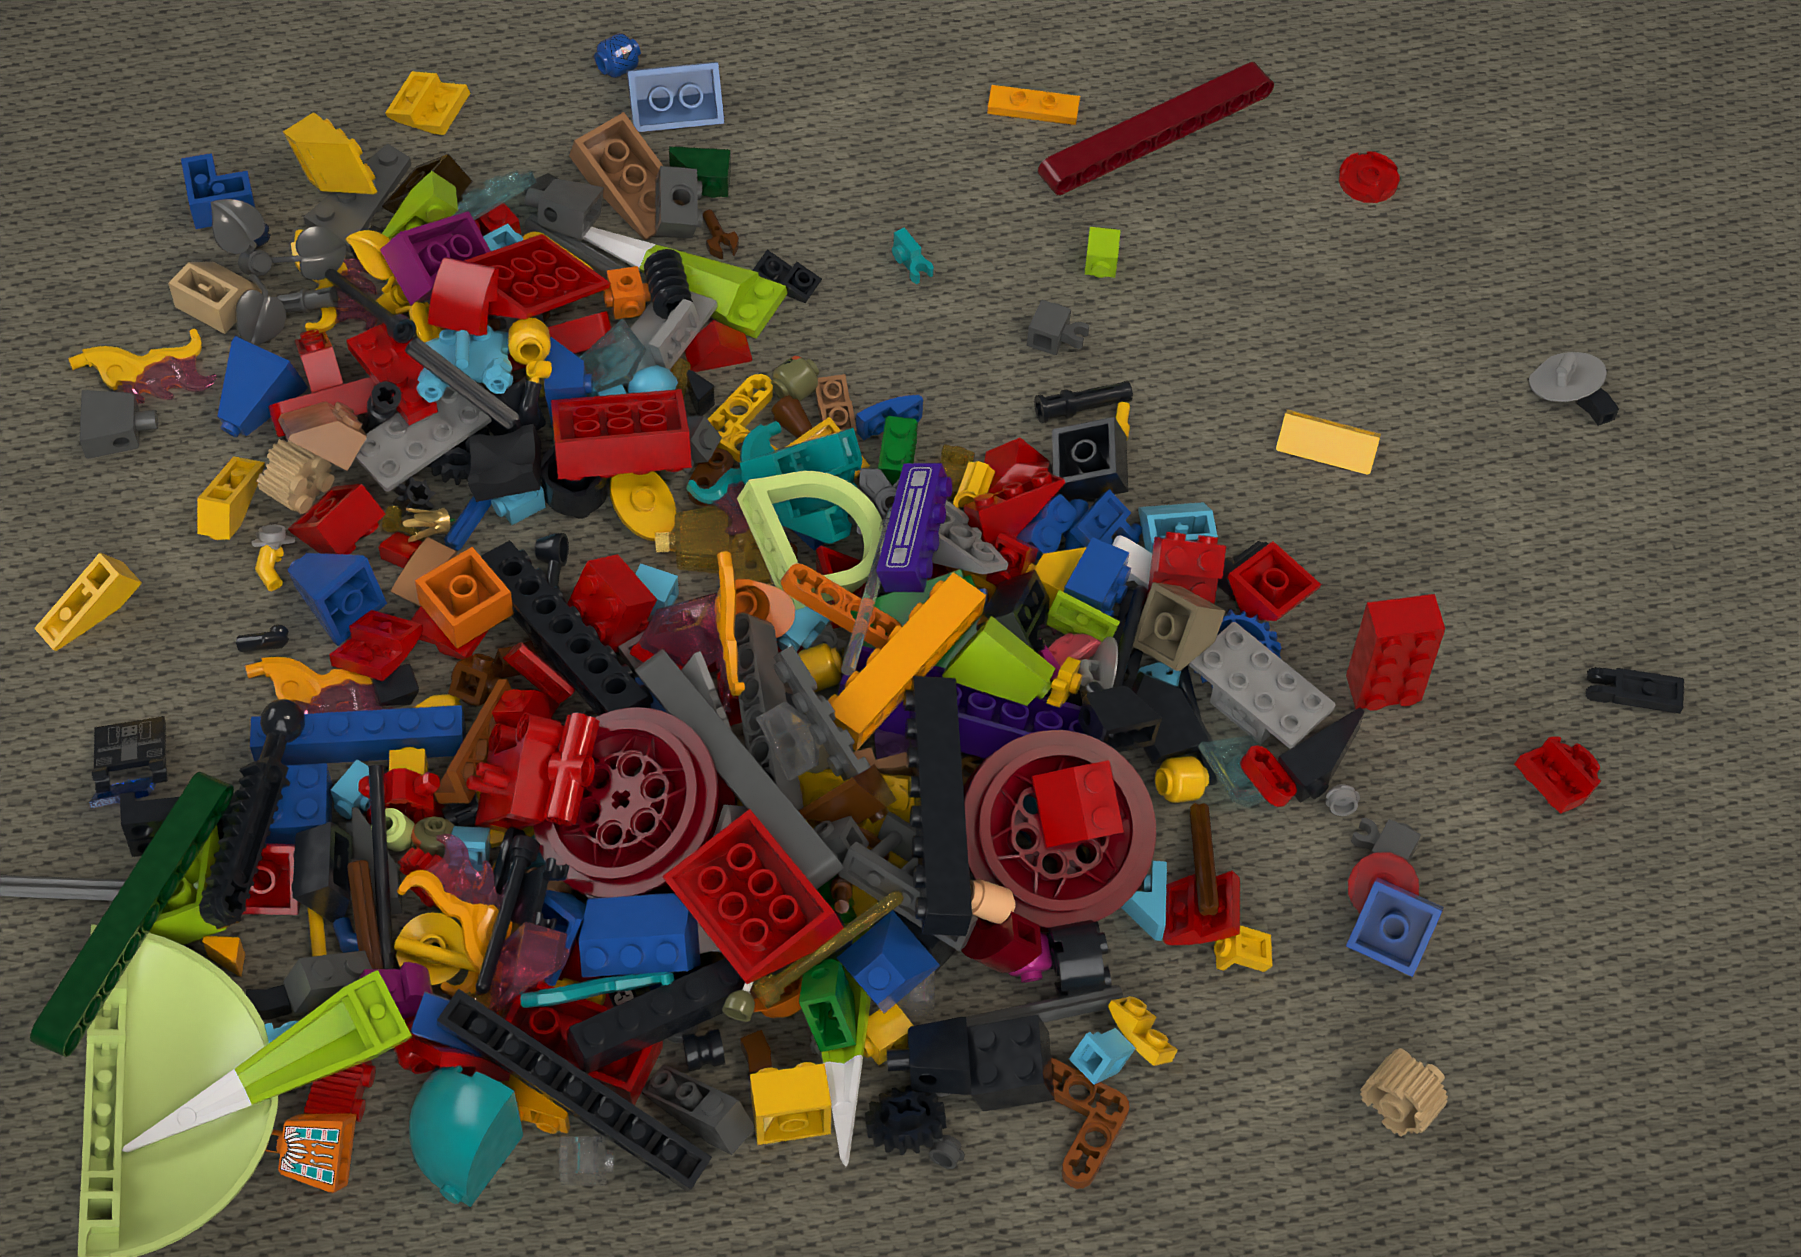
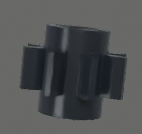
(419, 491)
(461, 813)

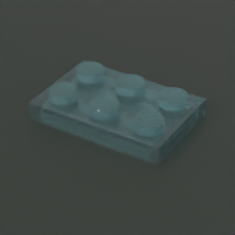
(495, 192)

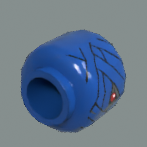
(617, 55)

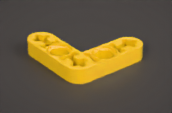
(735, 426)

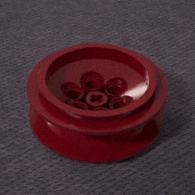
(683, 815)
(1076, 889)

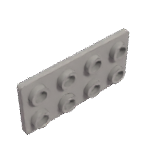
(669, 338)
(399, 450)
(1260, 688)

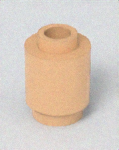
(991, 901)

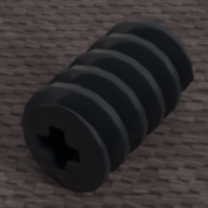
(666, 281)

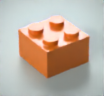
(464, 597)

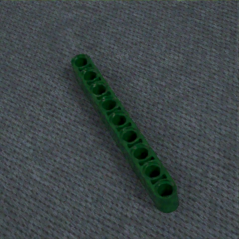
(131, 915)

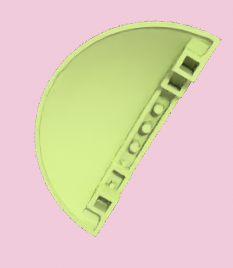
(150, 1050)

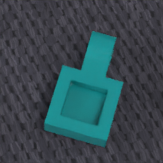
(908, 252)

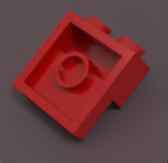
(1188, 563)

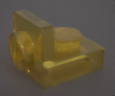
(954, 463)

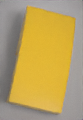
(1136, 1024)

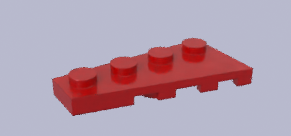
(387, 361)

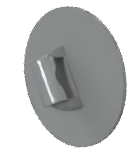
(1568, 376)
(1103, 666)

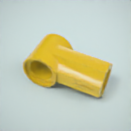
(974, 483)

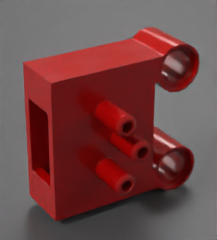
(515, 776)

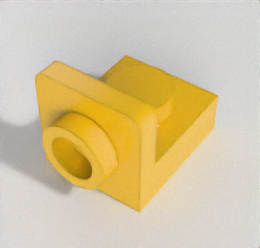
(1247, 949)

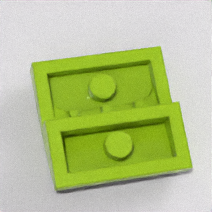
(1077, 617)

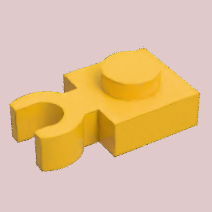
(1067, 682)

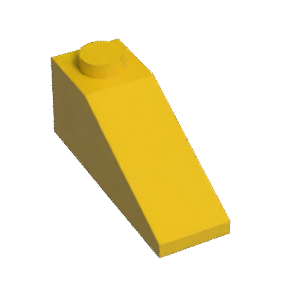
(227, 498)
(89, 600)

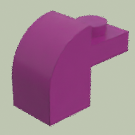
(406, 986)

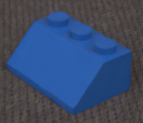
(638, 936)

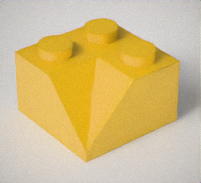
(790, 1103)

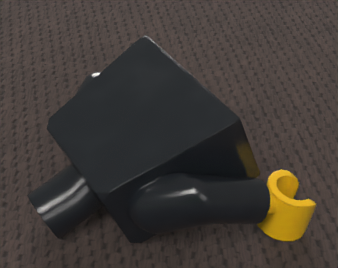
(523, 398)

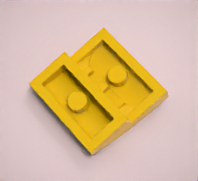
(427, 103)

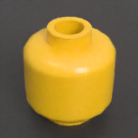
(529, 340)
(823, 665)
(1181, 779)

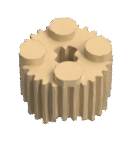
(295, 476)
(1405, 1093)

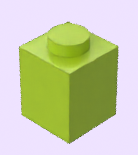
(1102, 252)

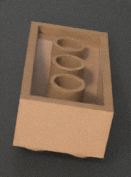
(625, 166)

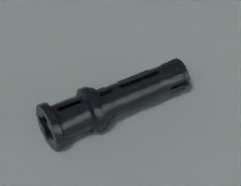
(1070, 402)
(378, 405)

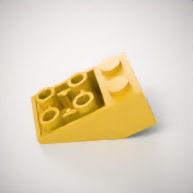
(329, 157)

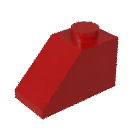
(517, 702)

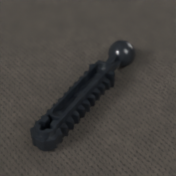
(251, 818)

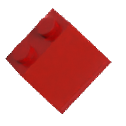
(339, 520)
(1077, 804)

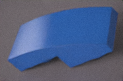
(872, 419)

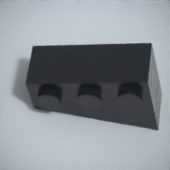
(1021, 607)

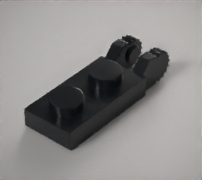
(1636, 689)

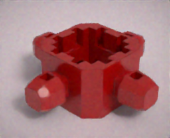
(408, 793)

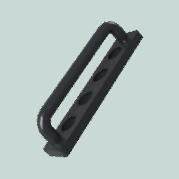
(1131, 610)

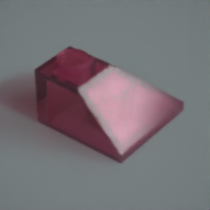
(683, 630)
(526, 962)

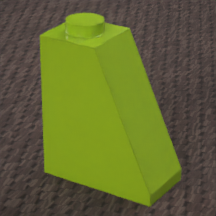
(1001, 665)

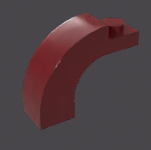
(1004, 945)

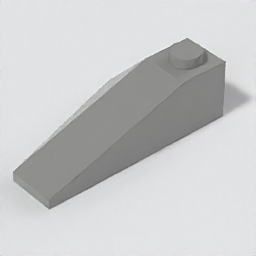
(962, 546)

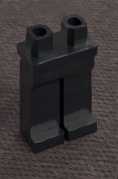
(144, 818)

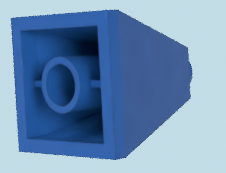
(253, 383)
(337, 590)

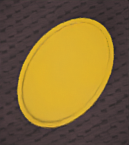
(643, 503)

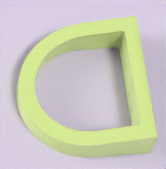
(757, 507)

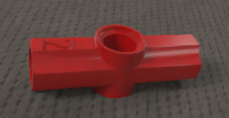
(571, 769)

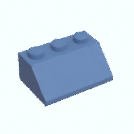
(675, 96)

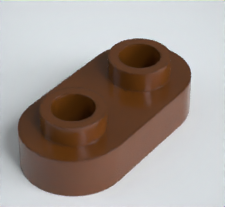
(710, 472)

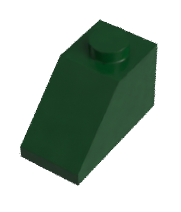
(711, 164)

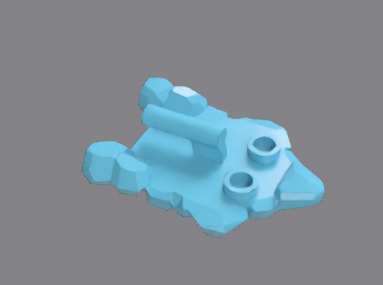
(479, 357)

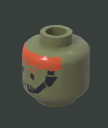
(795, 378)
(425, 834)

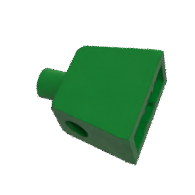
(826, 989)

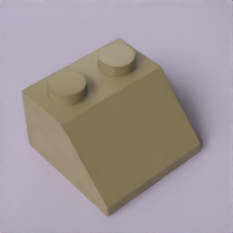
(1177, 625)

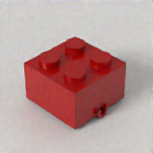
(612, 600)

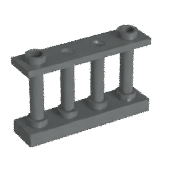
(880, 878)

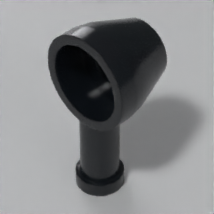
(554, 551)

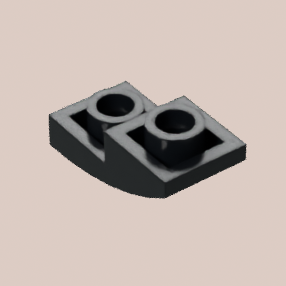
(798, 279)

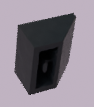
(322, 870)

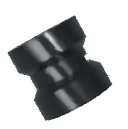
(703, 1050)

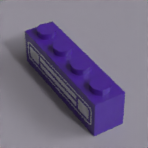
(914, 527)

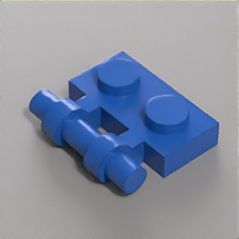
(1105, 519)

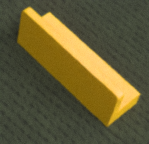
(1328, 442)

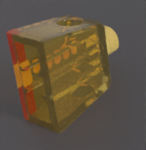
(696, 539)

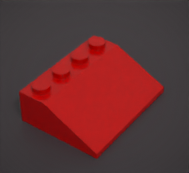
(538, 278)
(621, 434)
(753, 899)

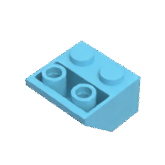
(1187, 518)

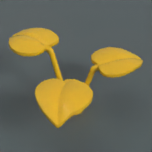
(367, 248)

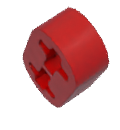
(1268, 776)

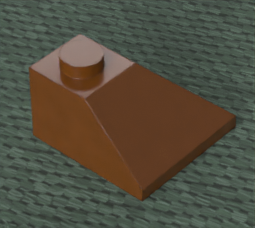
(858, 797)

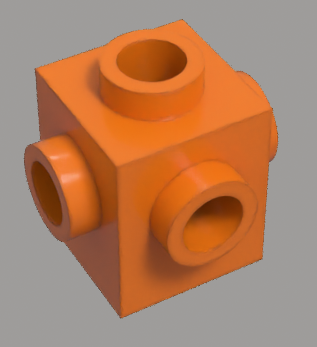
(627, 299)

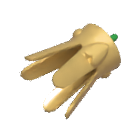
(436, 520)

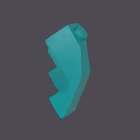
(830, 454)

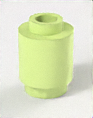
(398, 830)

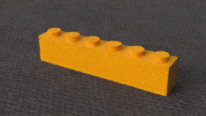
(909, 652)

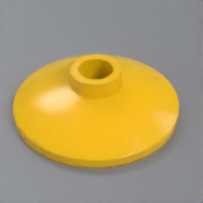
(433, 929)

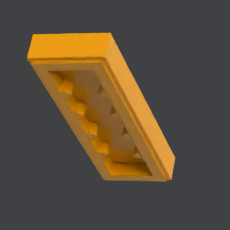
(1033, 104)

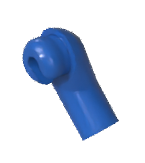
(345, 935)

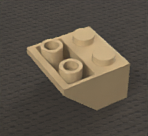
(209, 293)

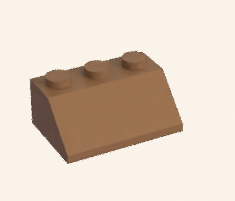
(325, 431)

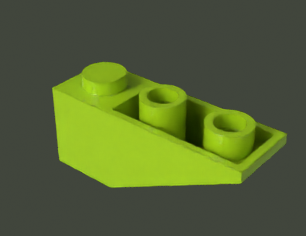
(427, 202)

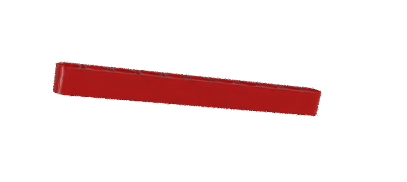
(574, 335)

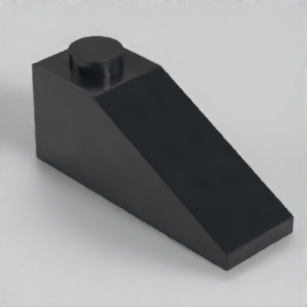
(1318, 757)

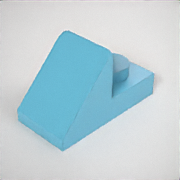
(1149, 905)

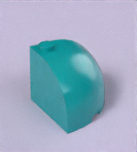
(463, 1131)

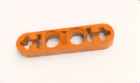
(844, 603)

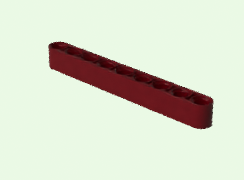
(1155, 128)

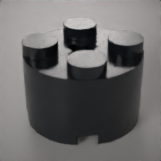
(571, 497)
(1078, 958)

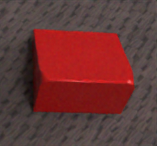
(397, 549)

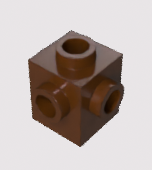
(475, 679)

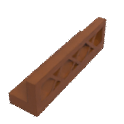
(471, 752)

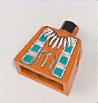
(315, 1149)

